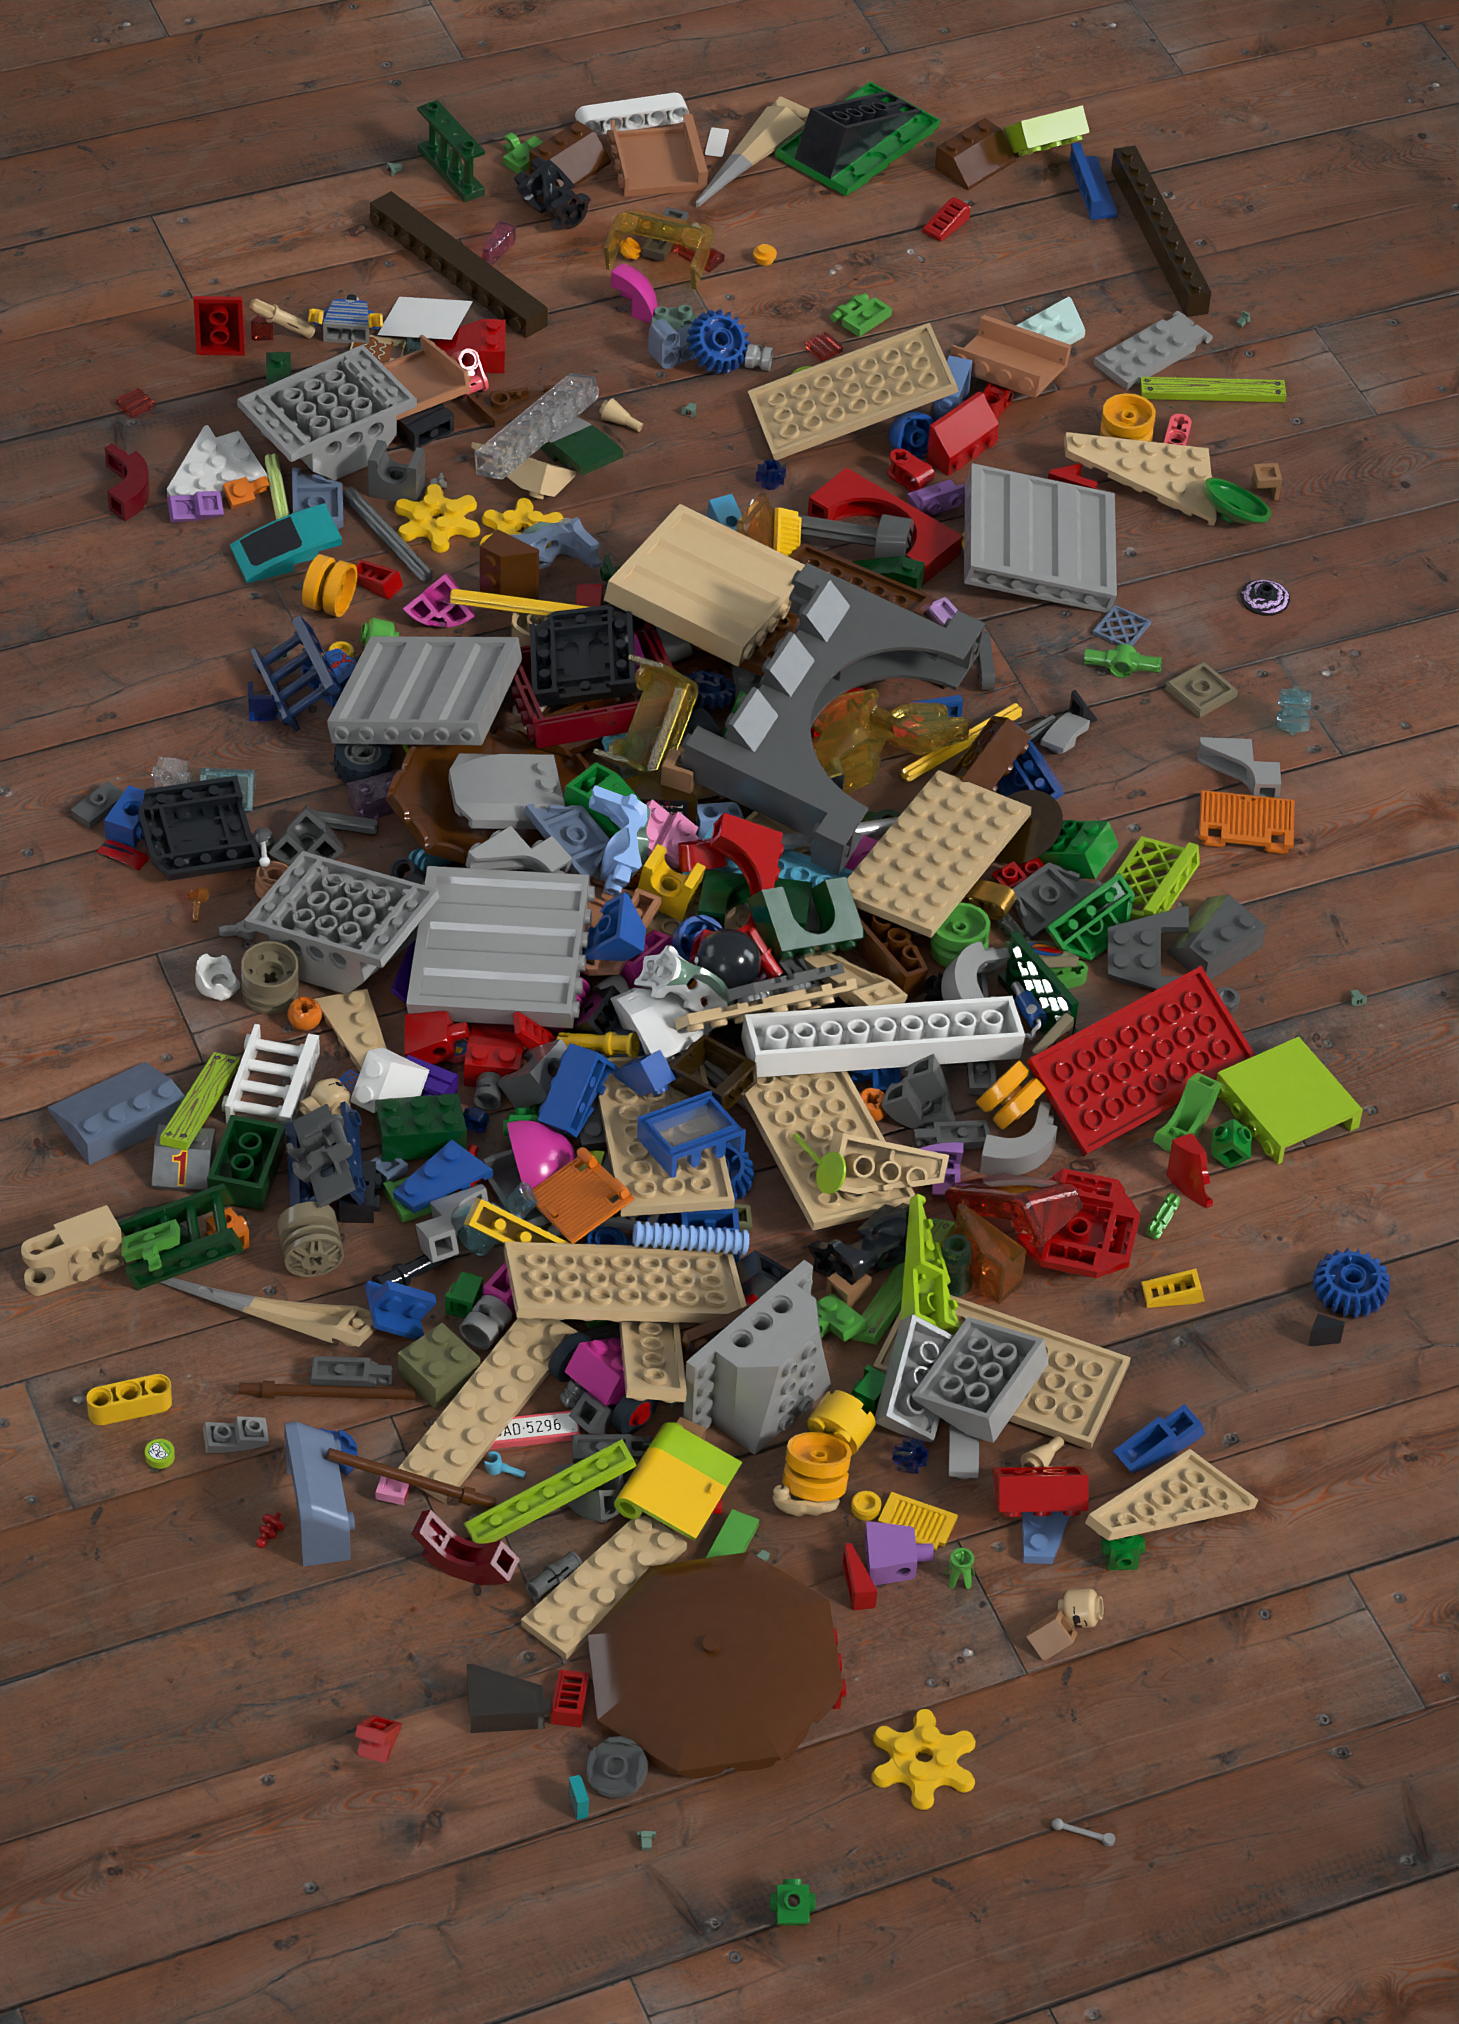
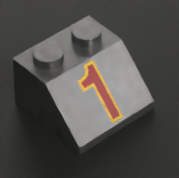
(184, 1169)

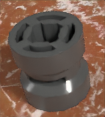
(486, 1090)

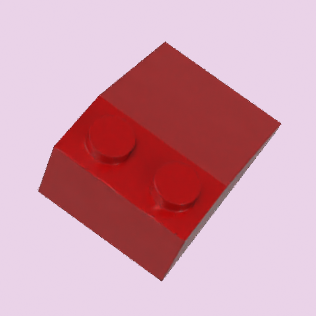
(219, 325)
(484, 337)
(492, 1050)

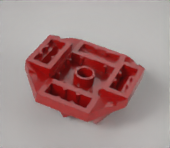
(1107, 1228)

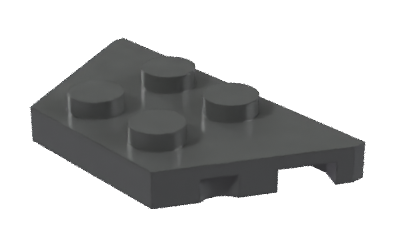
(1048, 895)

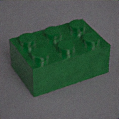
(418, 1126)
(248, 1160)

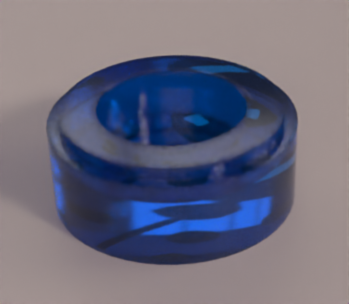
(476, 1119)

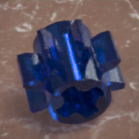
(770, 474)
(910, 1455)

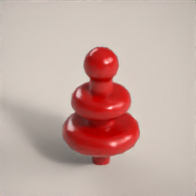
(271, 1523)

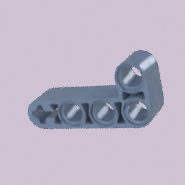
(669, 345)

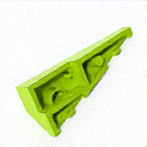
(926, 1274)

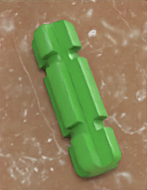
(1163, 1216)

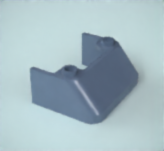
(318, 1494)

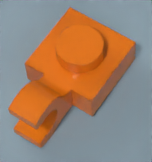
(241, 492)

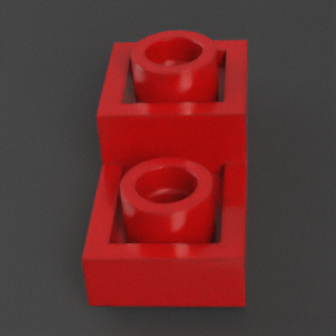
(589, 595)
(1012, 874)

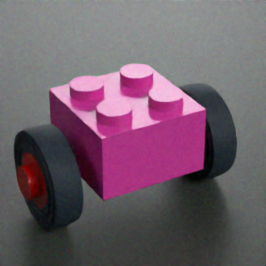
(599, 1370)

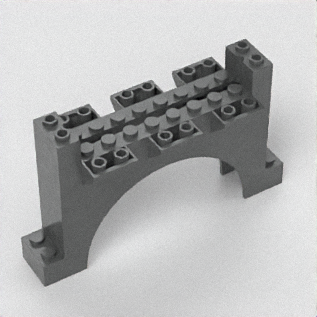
(838, 645)

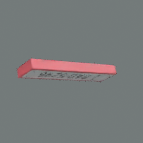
(537, 1430)

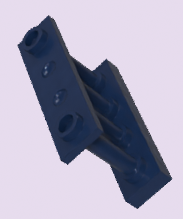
(320, 669)
(302, 1191)

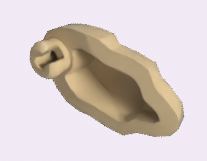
(797, 1506)

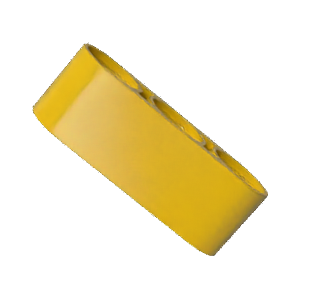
(129, 1399)

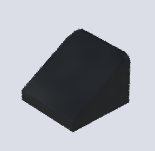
(1080, 708)
(1326, 1331)

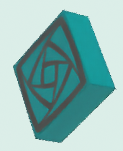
(578, 1797)

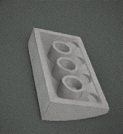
(913, 1355)

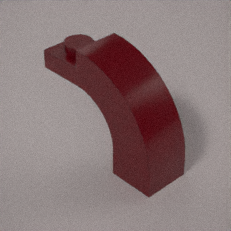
(133, 492)
(466, 1560)

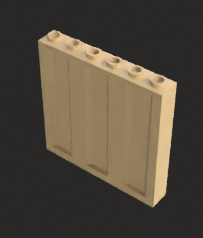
(706, 585)

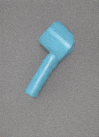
(497, 1466)

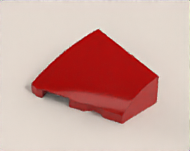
(1189, 1169)

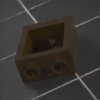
(741, 1069)

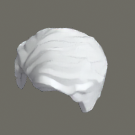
(216, 977)

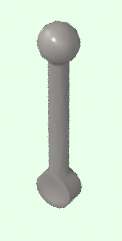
(1108, 1839)

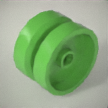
(962, 928)

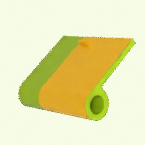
(677, 1481)

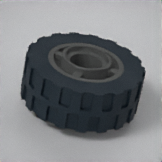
(361, 761)

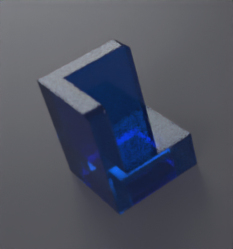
(260, 706)

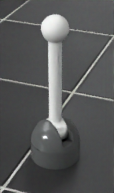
(262, 836)

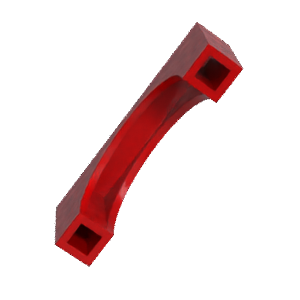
(854, 495)
(754, 851)

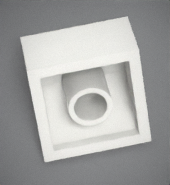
(387, 1076)

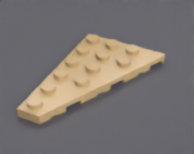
(1161, 469)

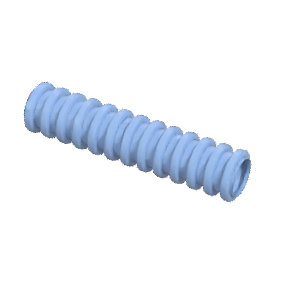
(690, 1238)

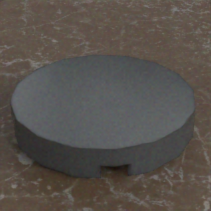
(617, 1767)

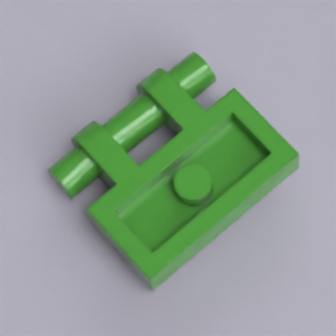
(861, 314)

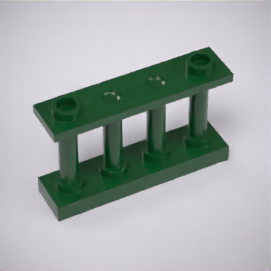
(449, 163)
(190, 1255)

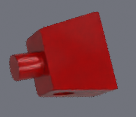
(433, 1036)

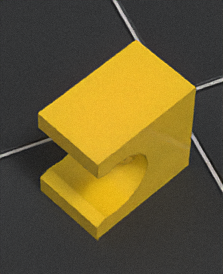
(676, 890)

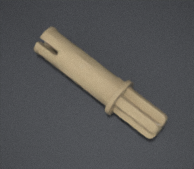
(278, 316)

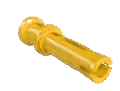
(609, 1043)

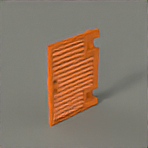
(1246, 820)
(580, 1200)

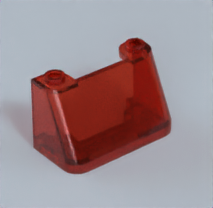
(1030, 1203)

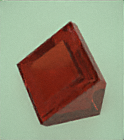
(261, 329)

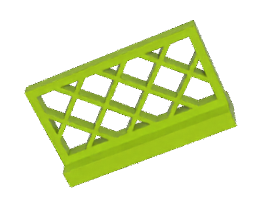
(1167, 886)

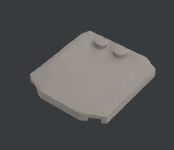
(497, 788)

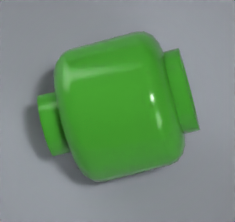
(377, 627)

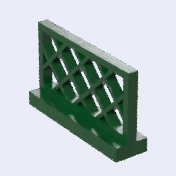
(1035, 976)

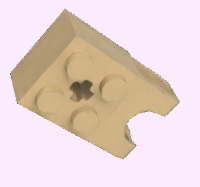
(73, 1251)

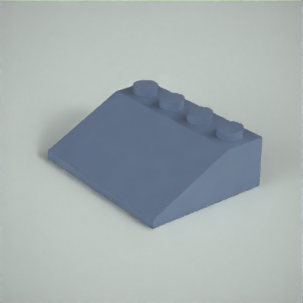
(118, 1111)

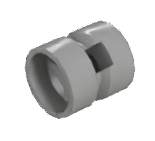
(485, 1322)

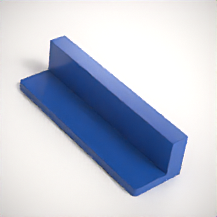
(1091, 184)

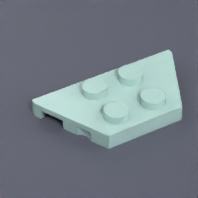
(1057, 322)

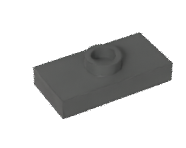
(96, 805)

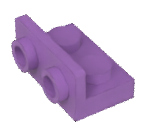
(937, 497)

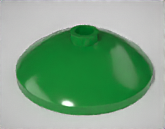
(1235, 502)

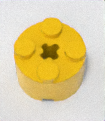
(843, 1418)

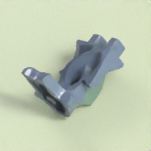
(564, 540)

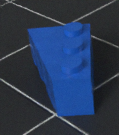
(574, 1089)

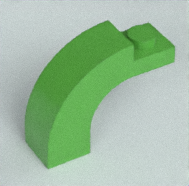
(1191, 1112)

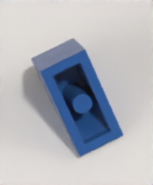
(646, 1074)

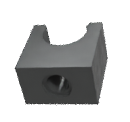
(394, 480)
(532, 1082)

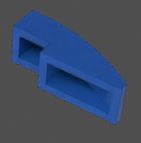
(1160, 1440)

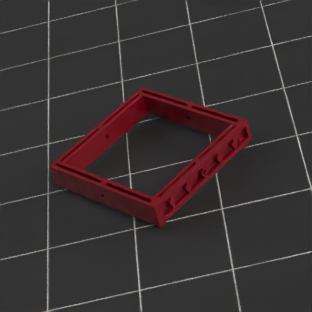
(581, 724)

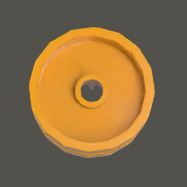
(1128, 417)
(329, 585)
(1012, 1097)
(817, 1466)

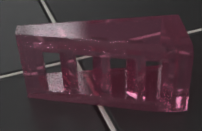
(499, 242)

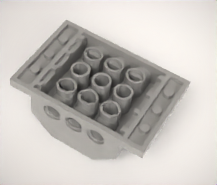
(331, 412)
(340, 919)
(761, 1366)

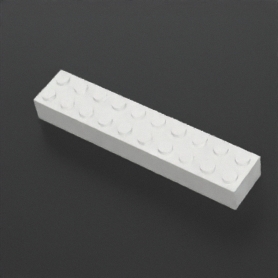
(882, 1036)

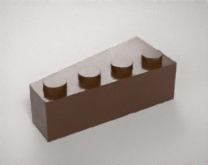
(891, 953)

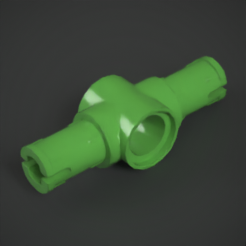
(1123, 660)

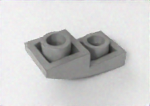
(1064, 732)
(241, 1435)
(963, 1454)

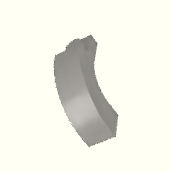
(961, 974)
(1021, 1153)

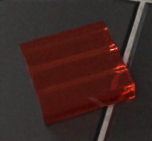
(824, 346)
(135, 403)

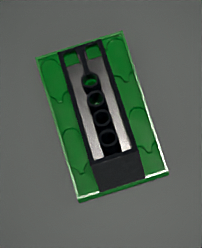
(856, 137)

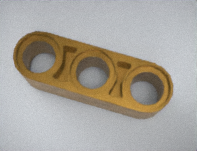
(991, 898)

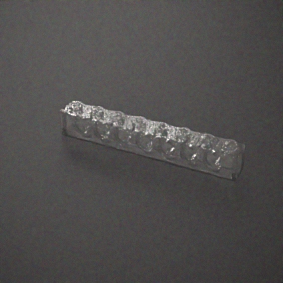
(536, 426)

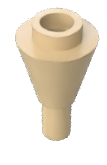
(615, 413)
(1042, 1455)

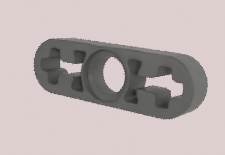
(985, 664)

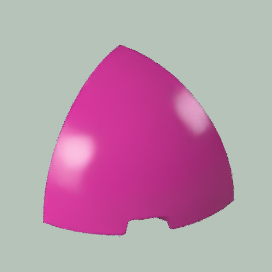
(635, 287)
(435, 608)
(538, 1150)

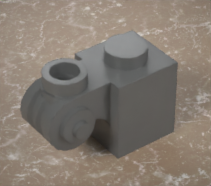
(587, 1409)

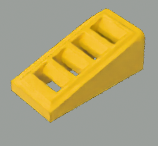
(1184, 1297)

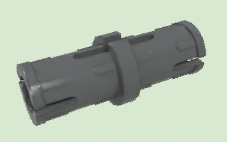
(553, 1575)

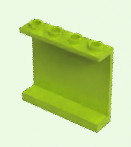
(1286, 1097)

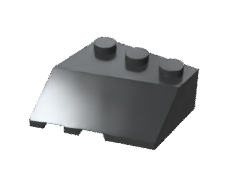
(1218, 936)

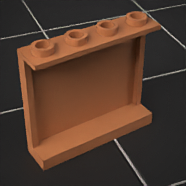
(658, 159)
(429, 376)

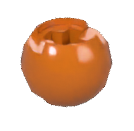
(304, 1013)
(873, 1101)

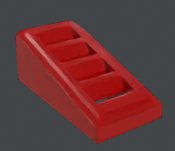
(945, 220)
(378, 579)
(530, 1032)
(859, 1584)
(564, 1715)

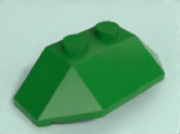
(1085, 924)

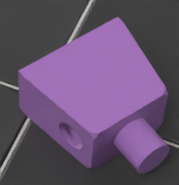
(893, 1552)

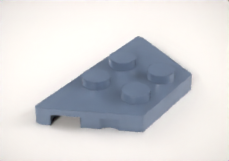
(315, 491)
(574, 832)

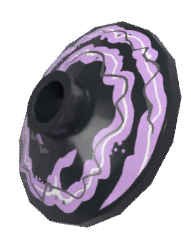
(1265, 597)

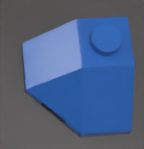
(618, 933)

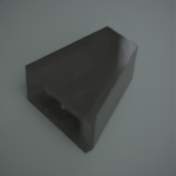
(504, 1702)

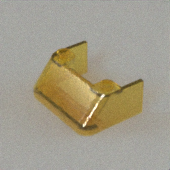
(666, 228)
(657, 720)

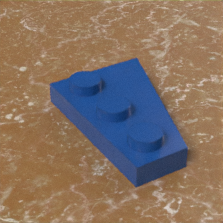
(442, 1174)

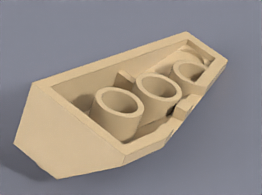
(539, 476)
(885, 1165)

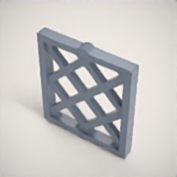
(1129, 616)

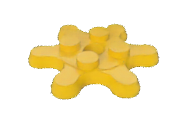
(513, 521)
(441, 529)
(919, 1775)

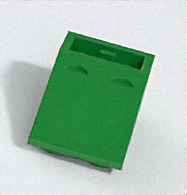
(580, 790)
(1082, 847)

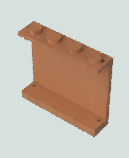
(1014, 356)

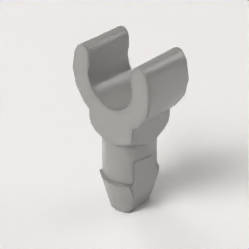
(238, 929)

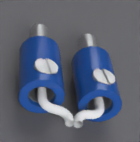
(1029, 1008)

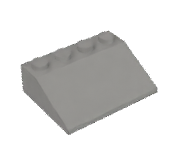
(982, 1377)

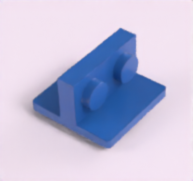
(398, 1308)

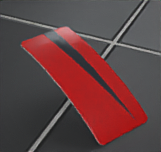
(124, 854)

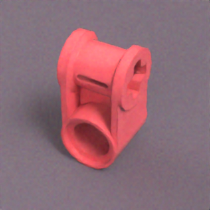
(475, 370)

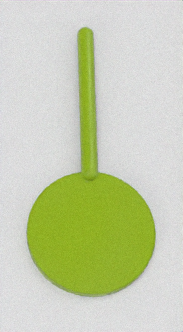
(830, 1169)

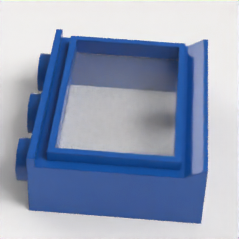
(687, 1130)

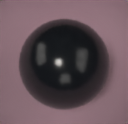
(730, 957)

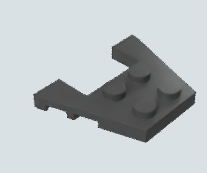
(1136, 948)

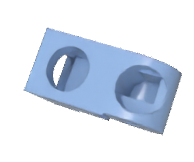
(709, 813)

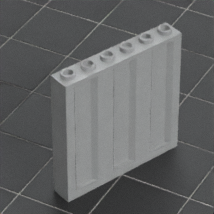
(1040, 538)
(425, 690)
(502, 946)

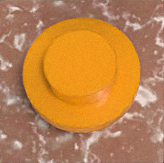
(630, 248)
(764, 254)

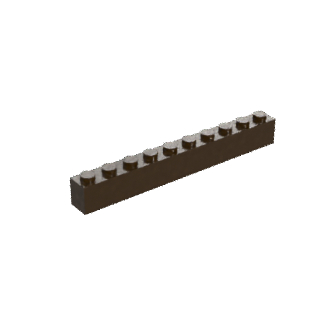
(1161, 231)
(458, 264)

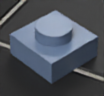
(390, 1170)

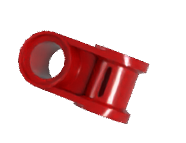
(998, 398)
(911, 472)

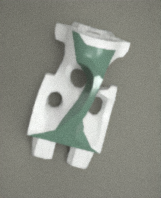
(671, 973)

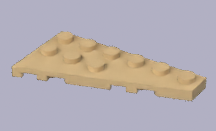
(789, 1001)
(1173, 1495)

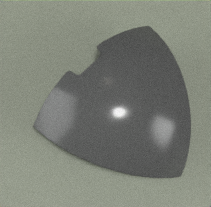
(307, 834)
(920, 1096)
(599, 1502)

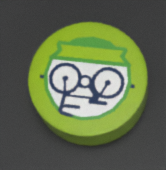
(159, 1453)

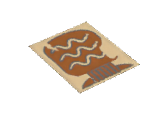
(383, 348)

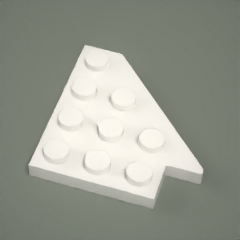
(215, 462)

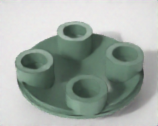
(675, 316)

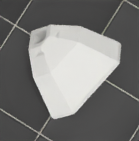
(655, 1021)

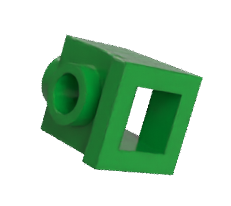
(463, 1295)
(869, 1389)

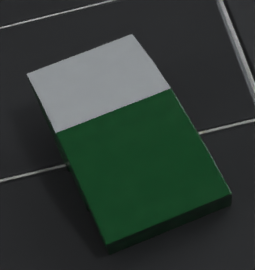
(582, 447)

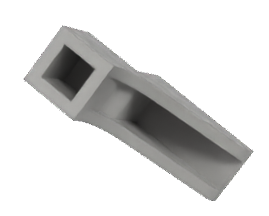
(1236, 759)
(510, 852)

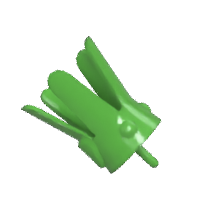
(961, 1562)

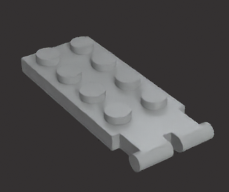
(1151, 350)

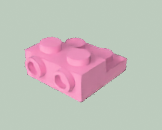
(669, 831)

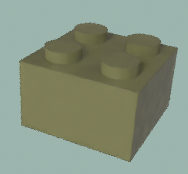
(437, 1365)

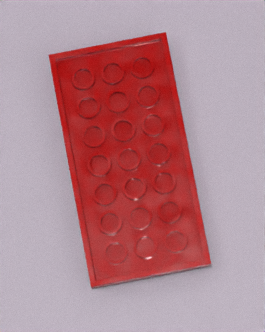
(1139, 1060)

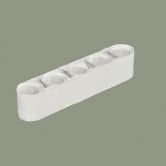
(634, 113)

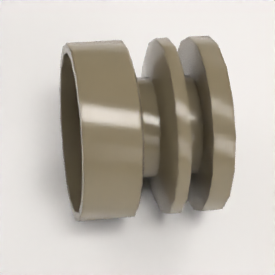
(269, 977)
(310, 1239)

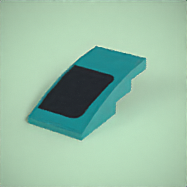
(285, 542)

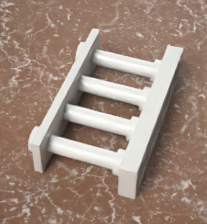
(291, 1094)

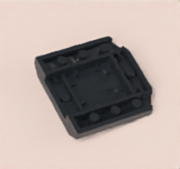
(582, 656)
(197, 829)

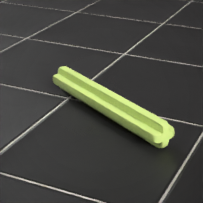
(276, 486)

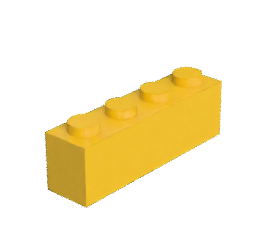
(505, 1226)

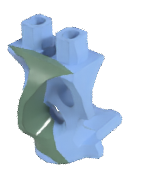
(629, 846)

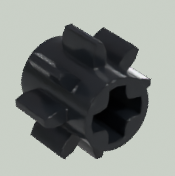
(932, 988)

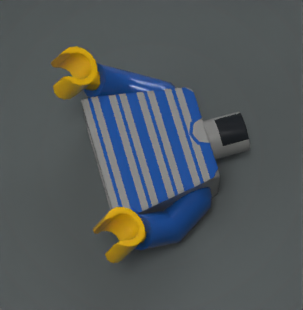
(346, 320)

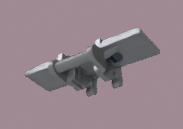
(319, 1160)

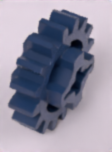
(712, 689)

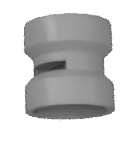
(757, 357)

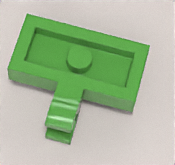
(518, 154)
(149, 1242)
(839, 1318)

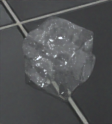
(168, 766)

